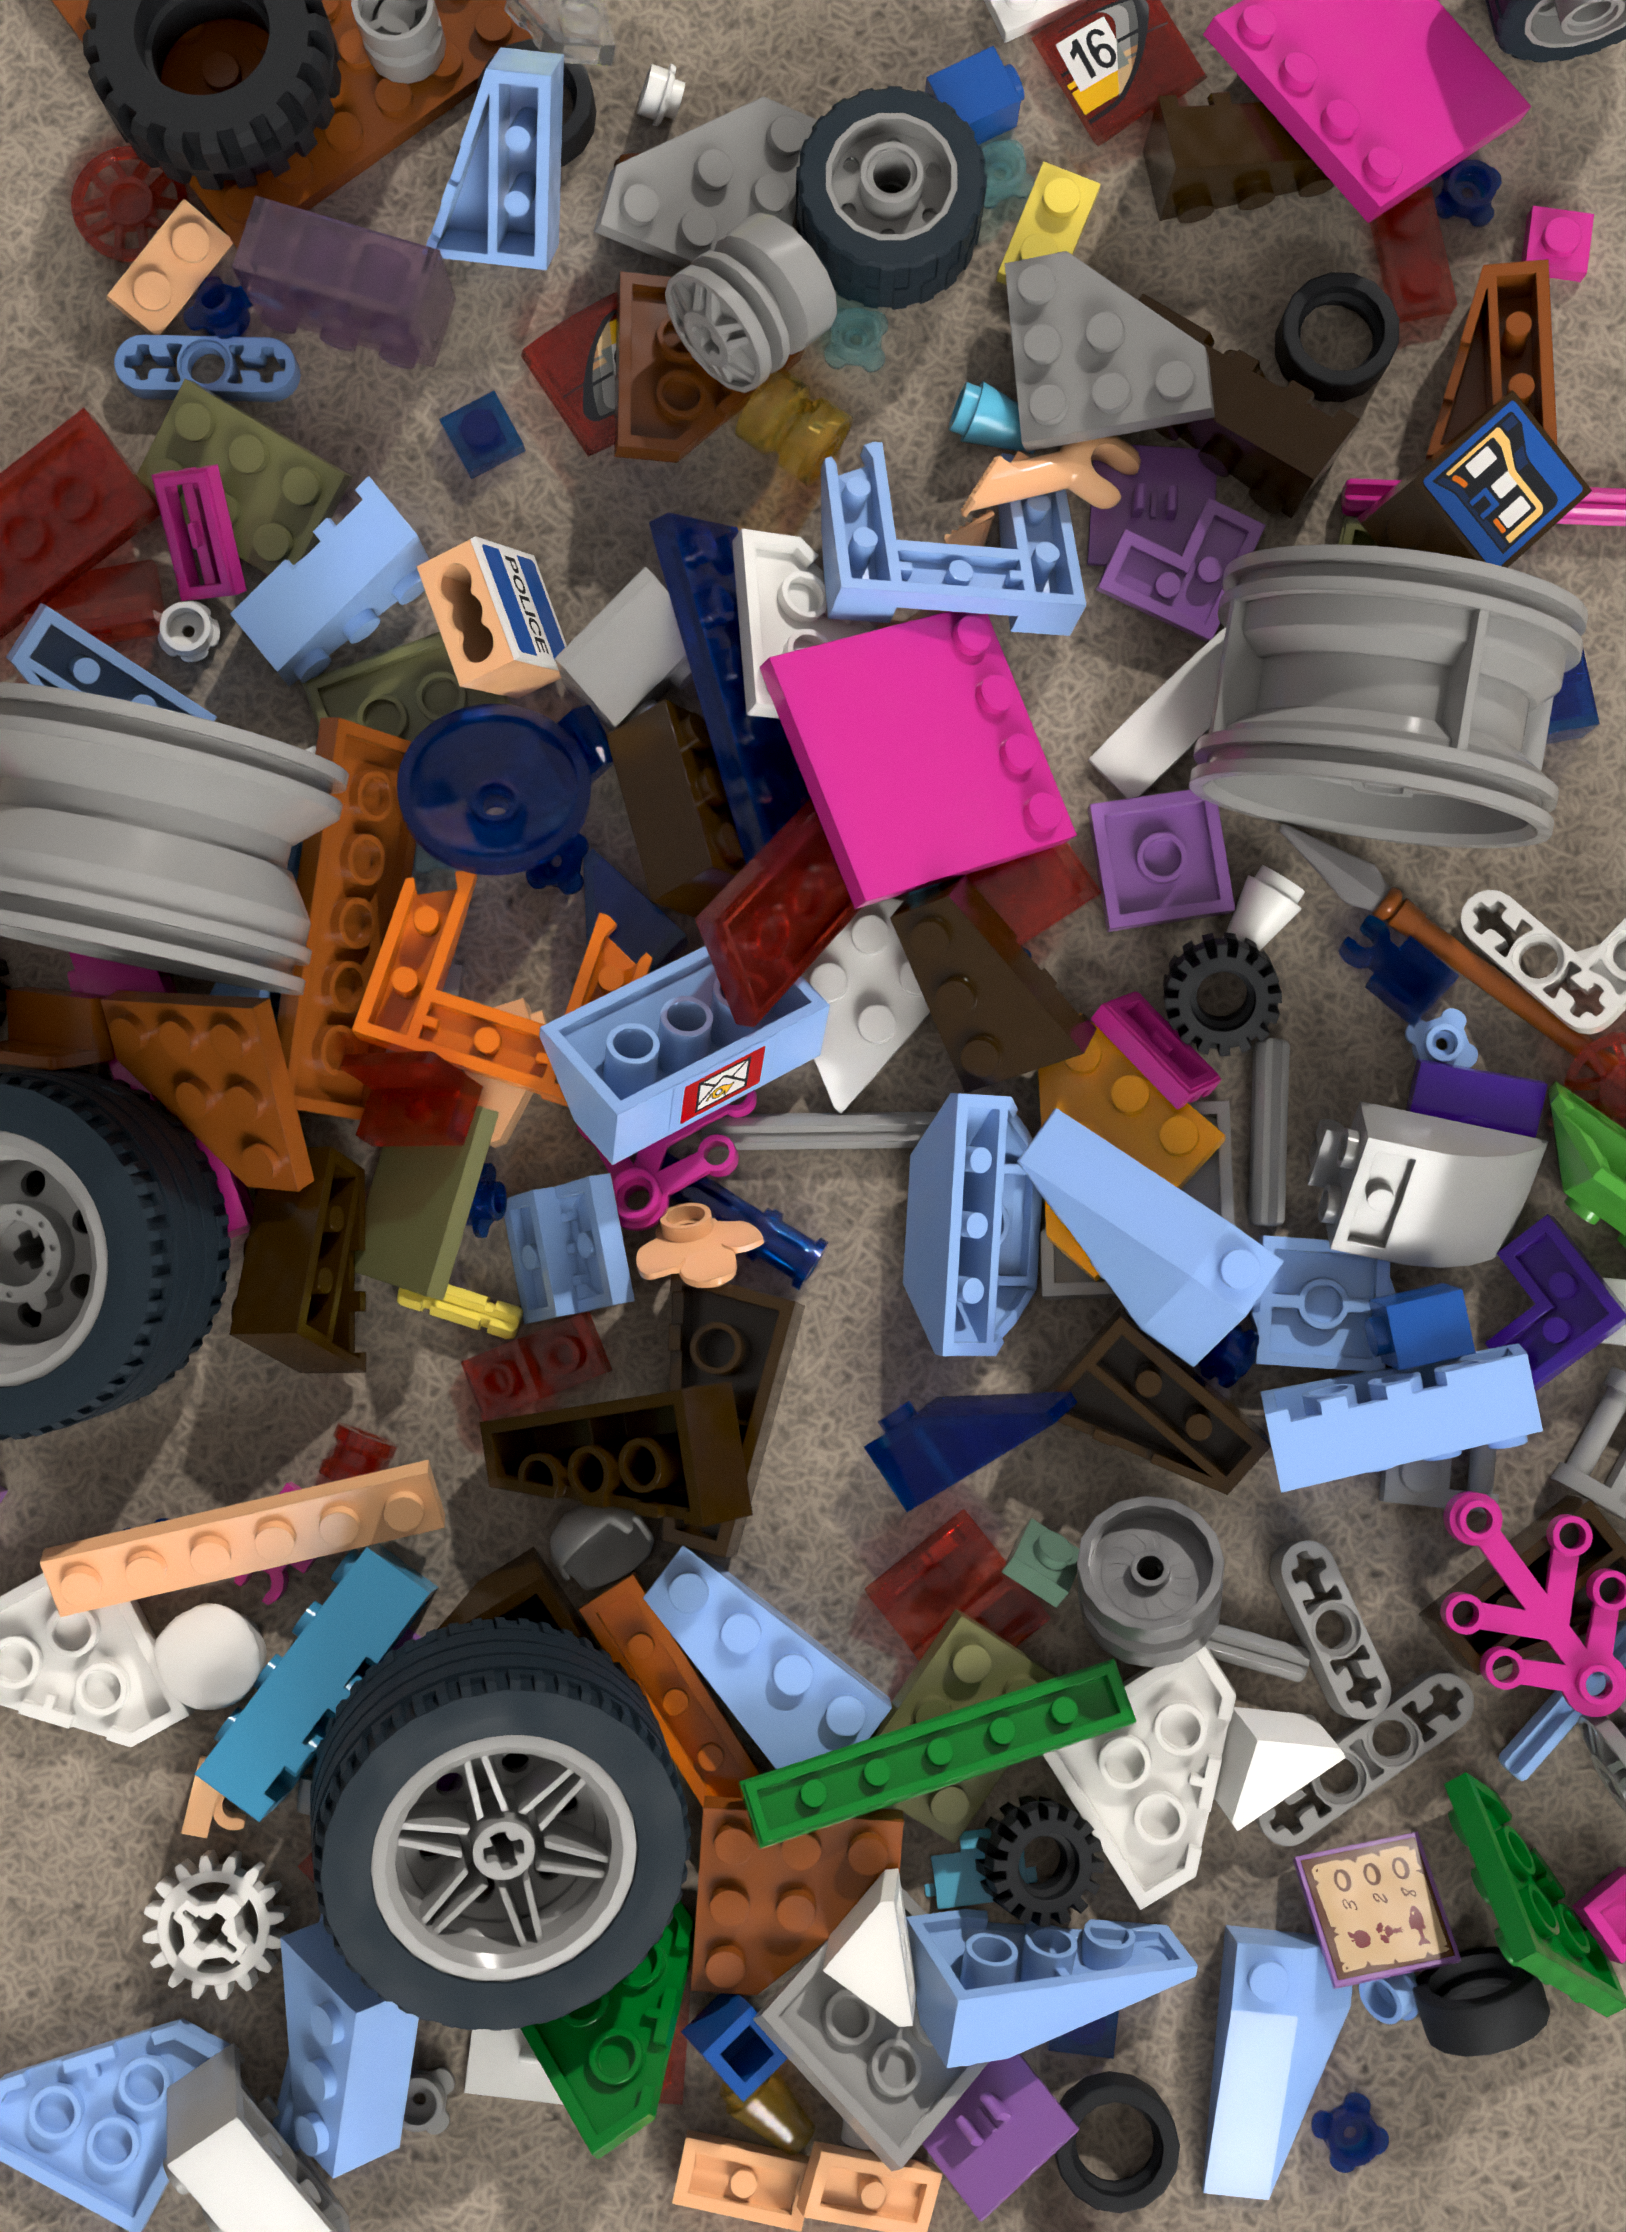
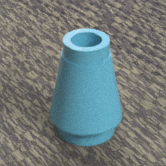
(987, 418)

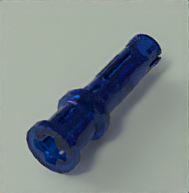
(783, 1244)

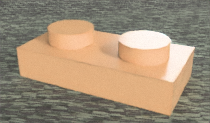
(170, 269)
(740, 2180)
(862, 2192)

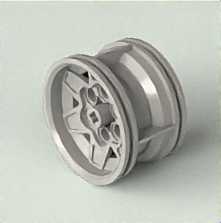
(1388, 695)

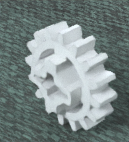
(194, 1911)

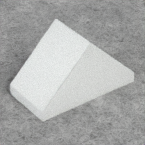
(1269, 1759)
(873, 1951)

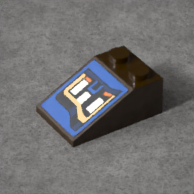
(1481, 492)

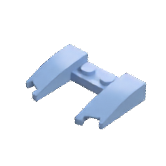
(871, 573)

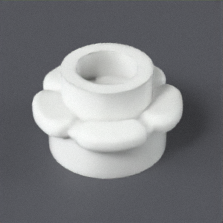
(660, 94)
(179, 617)

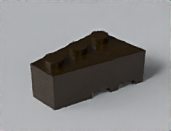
(1223, 158)
(300, 1270)
(1158, 1408)

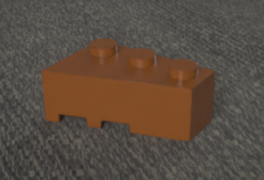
(1503, 350)

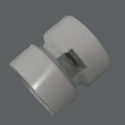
(401, 37)

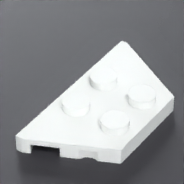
(870, 1001)

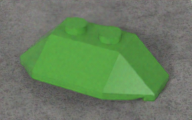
(1589, 1159)

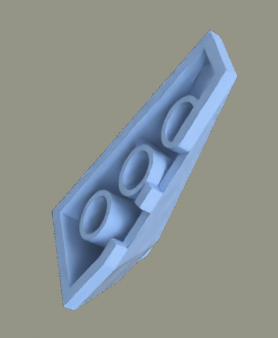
(1159, 1250)
(1269, 2054)

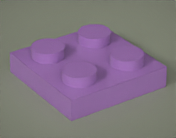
(1160, 860)

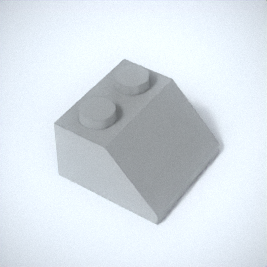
(627, 654)

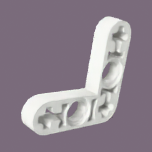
(1595, 972)

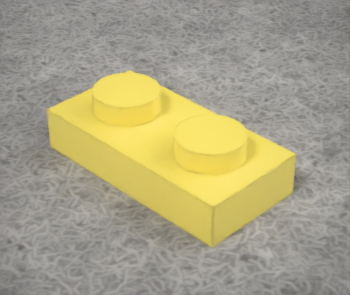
(1051, 216)

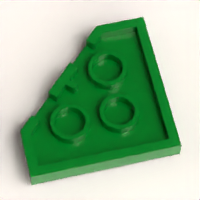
(1524, 1897)
(616, 2050)

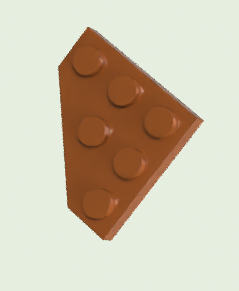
(220, 1073)
(778, 1902)

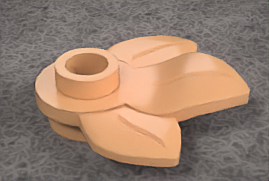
(696, 1247)

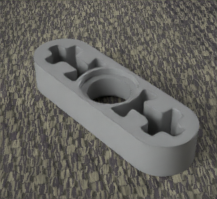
(1336, 1679)

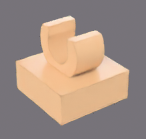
(205, 1804)

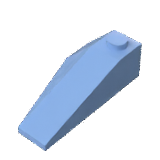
(1014, 1986)

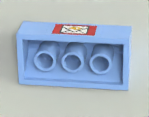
(672, 1053)

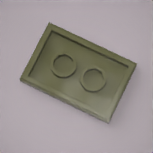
(396, 689)
(421, 1210)

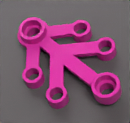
(661, 1184)
(1544, 1612)

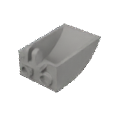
(1420, 1186)

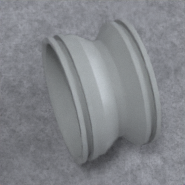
(156, 837)

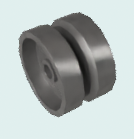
(1150, 1581)

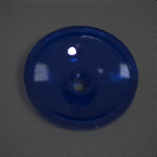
(487, 761)

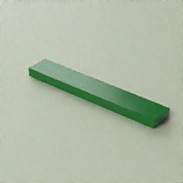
(935, 1753)

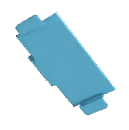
(956, 1875)

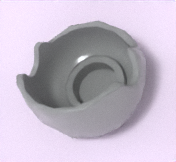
(599, 1544)

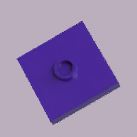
(1477, 1097)

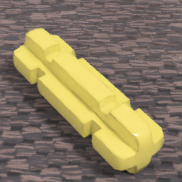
(467, 1310)

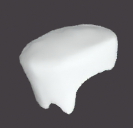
(210, 1656)

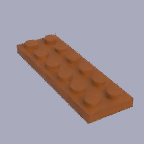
(350, 890)

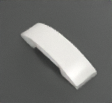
(1162, 726)

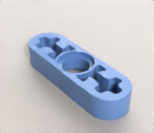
(253, 353)

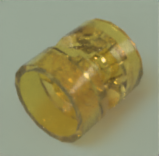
(794, 426)

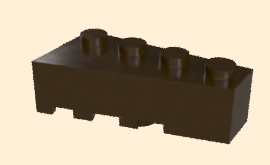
(1259, 430)
(640, 1453)

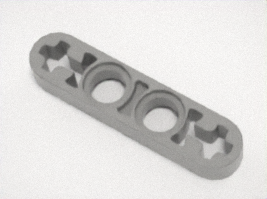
(1369, 1766)

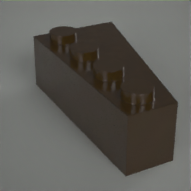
(739, 1339)

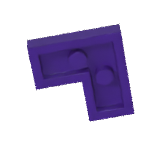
(1570, 1297)

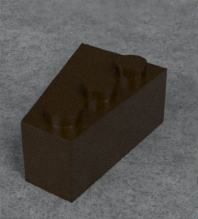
(676, 807)
(984, 989)
(1533, 1548)

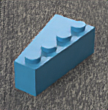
(279, 1730)

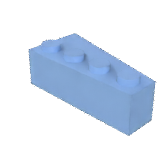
(1401, 1416)
(762, 1665)

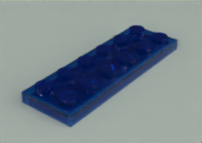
(750, 750)

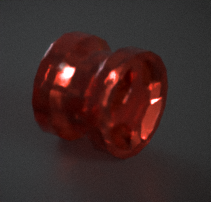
(356, 1453)

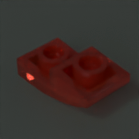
(536, 1366)

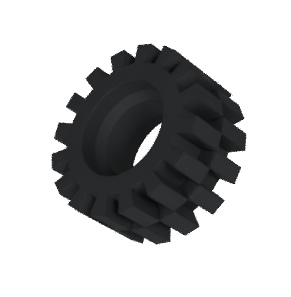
(1234, 1029)
(1071, 1876)

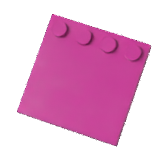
(1370, 88)
(917, 753)

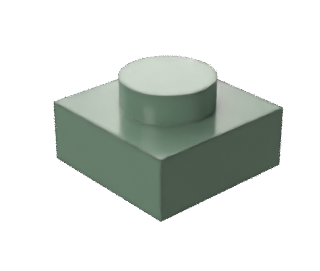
(1043, 1562)

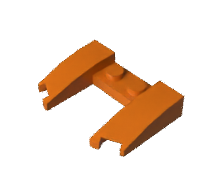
(410, 1011)

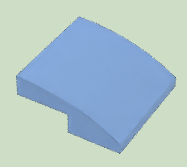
(568, 1249)

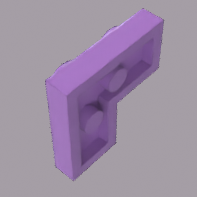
(1186, 586)

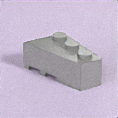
(236, 2159)

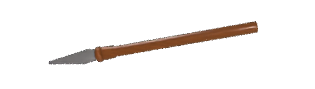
(1364, 887)

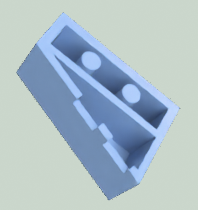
(508, 168)
(335, 589)
(67, 657)
(344, 2054)

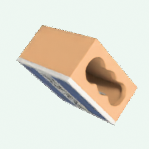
(494, 617)

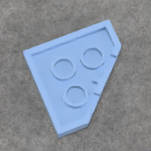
(99, 2119)

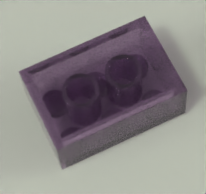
(344, 283)

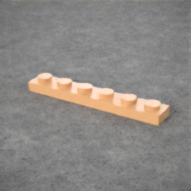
(243, 1538)

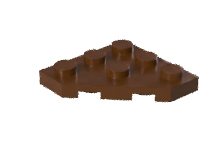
(661, 391)

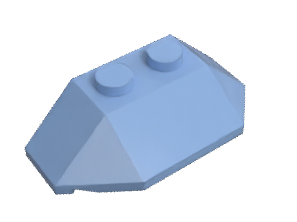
(971, 1226)

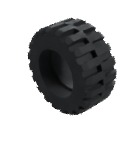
(225, 132)

